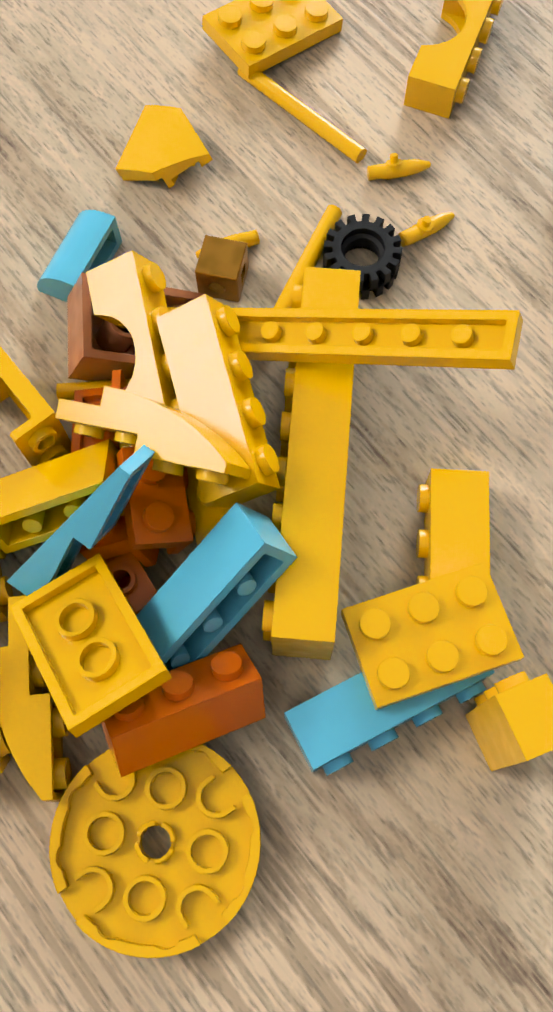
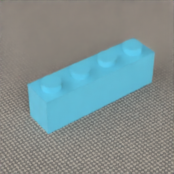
(215, 586)
(346, 719)

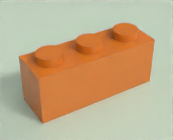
(188, 710)

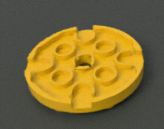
(146, 902)

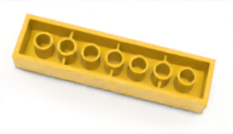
(312, 484)

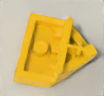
(161, 147)

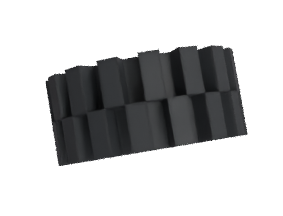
(367, 236)

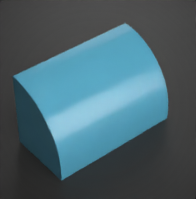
(87, 244)

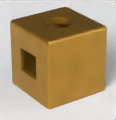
(222, 268)

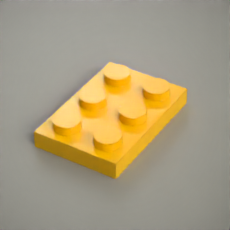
(269, 31)
(431, 635)
(89, 645)

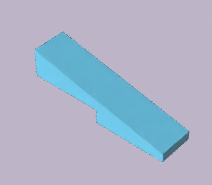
(84, 526)

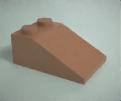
(98, 345)

